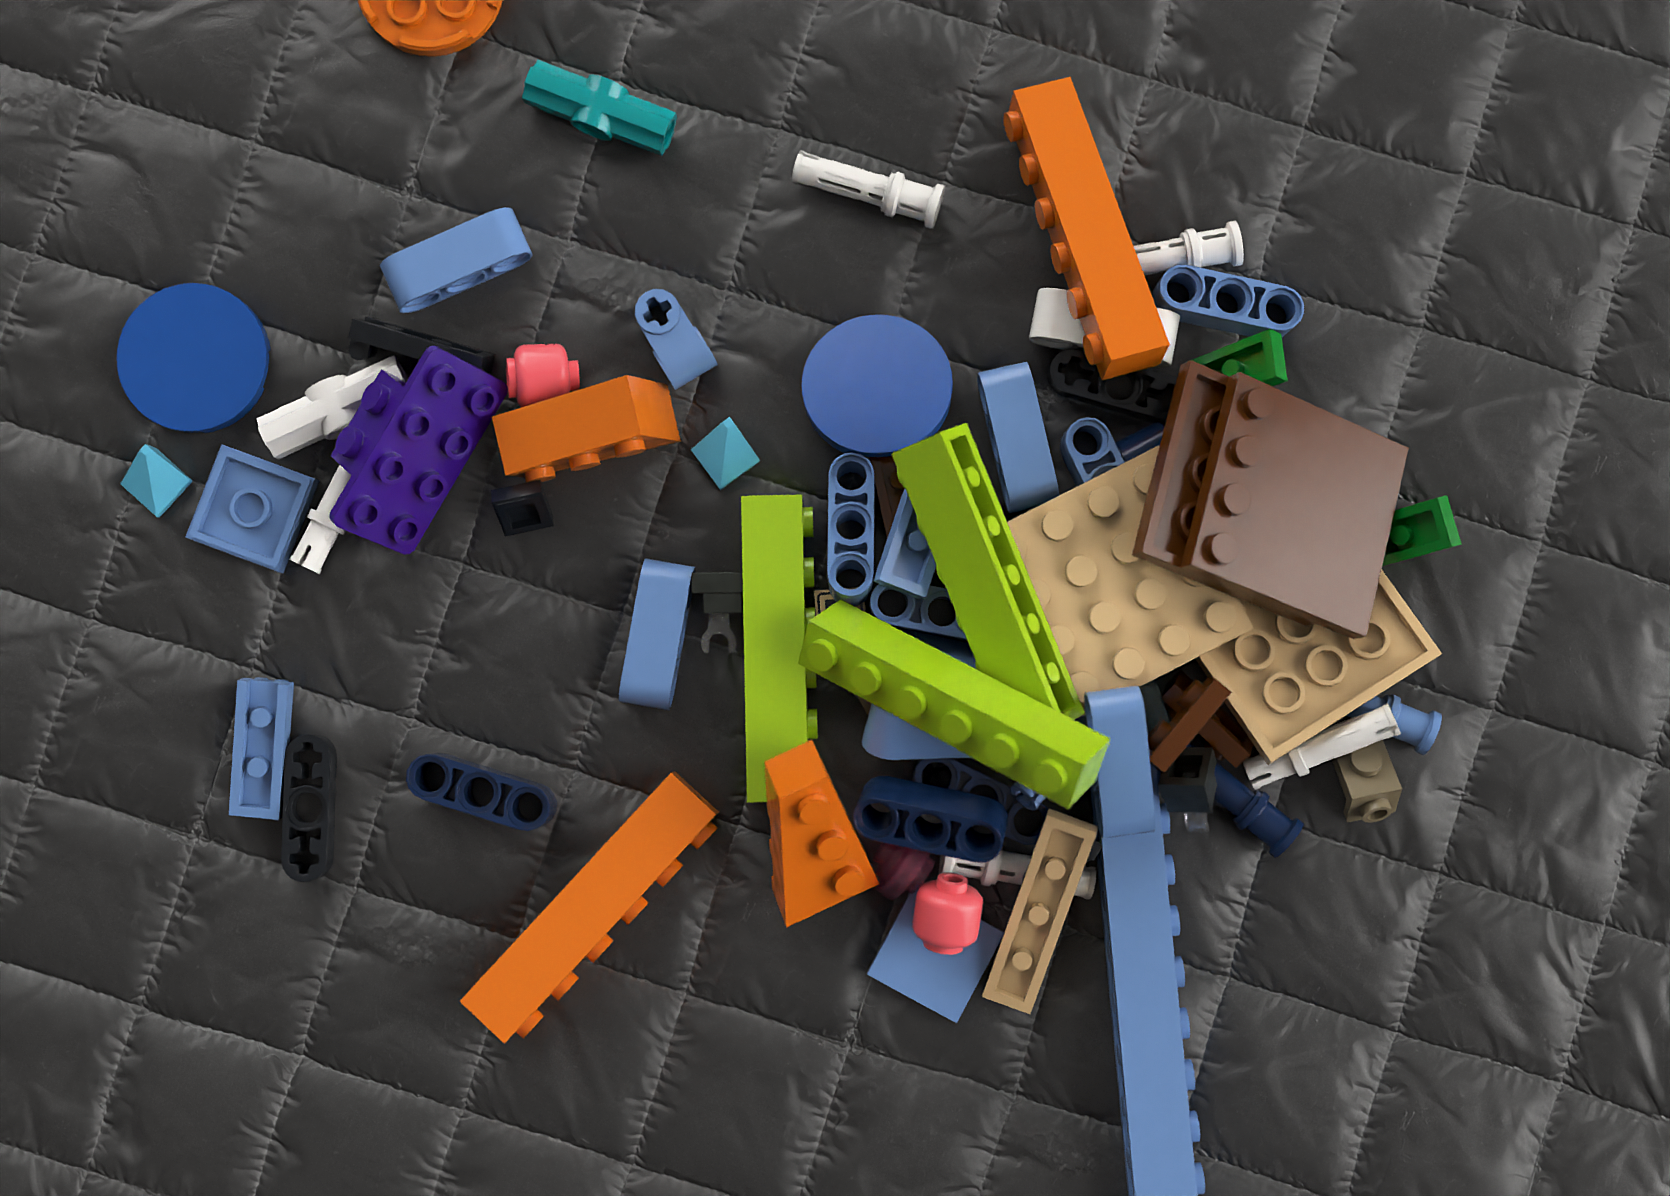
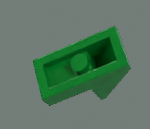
(1256, 356)
(1421, 530)

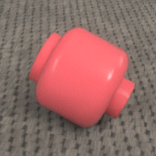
(540, 373)
(947, 914)

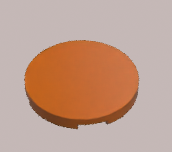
(430, 25)

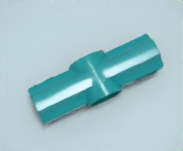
(599, 107)

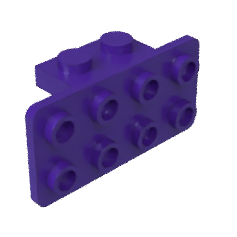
(411, 447)

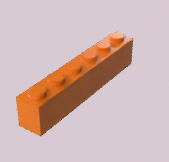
(1085, 229)
(589, 907)

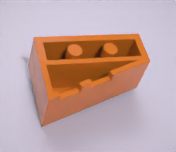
(585, 427)
(812, 837)

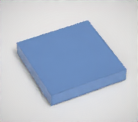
(252, 508)
(932, 978)

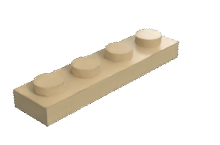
(1040, 911)

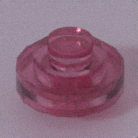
(901, 869)

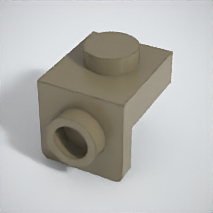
(1368, 783)

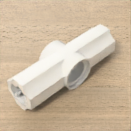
(323, 410)

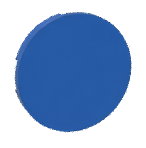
(193, 358)
(876, 385)

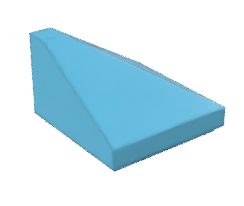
(725, 453)
(155, 480)

